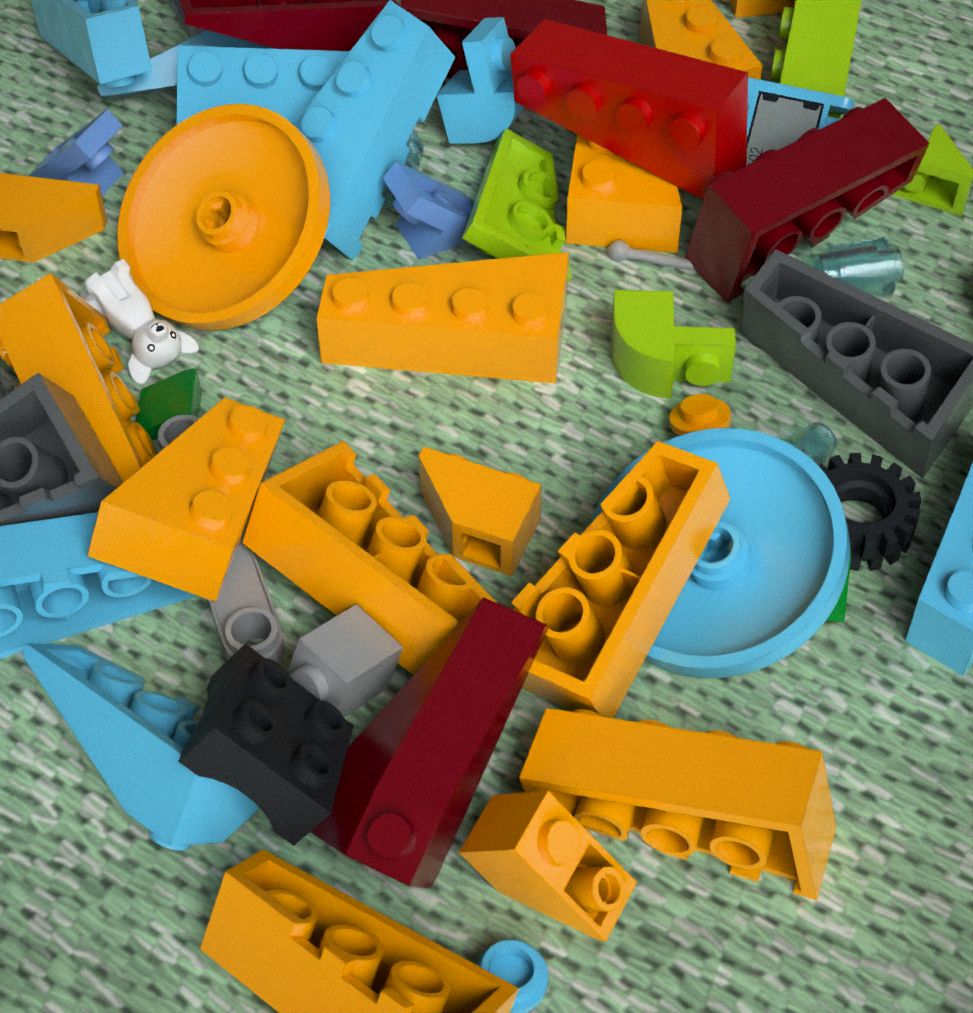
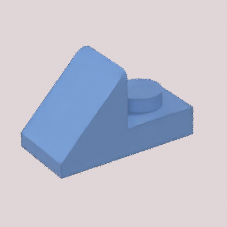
(85, 155)
(430, 211)

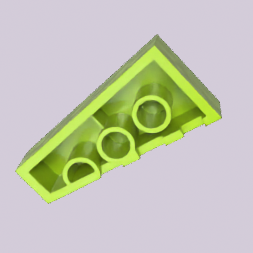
(817, 46)

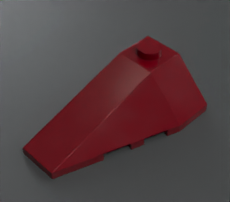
(285, 23)
(429, 746)

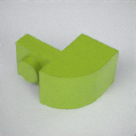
(655, 353)

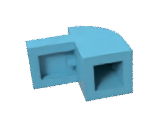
(481, 100)

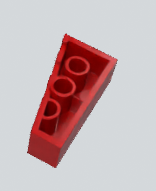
(637, 101)

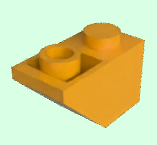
(46, 215)
(480, 510)
(548, 862)

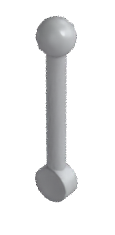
(620, 251)

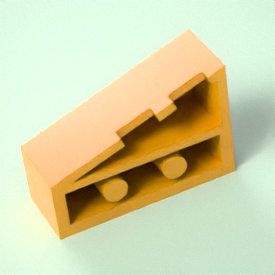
(696, 31)
(190, 501)

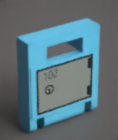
(783, 113)

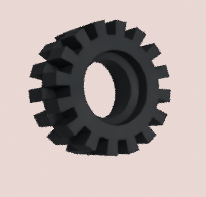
(886, 492)

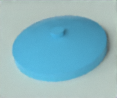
(767, 566)

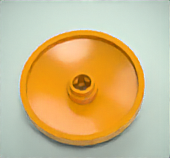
(224, 216)

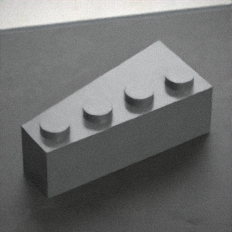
(863, 357)
(49, 456)

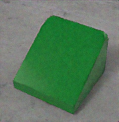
(168, 398)

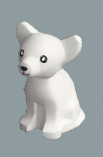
(131, 315)

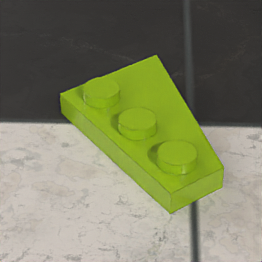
(516, 202)

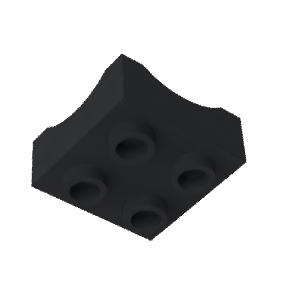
(270, 742)

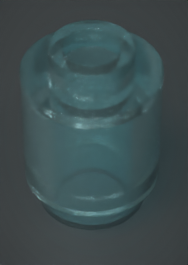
(864, 264)

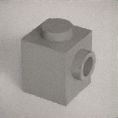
(346, 660)

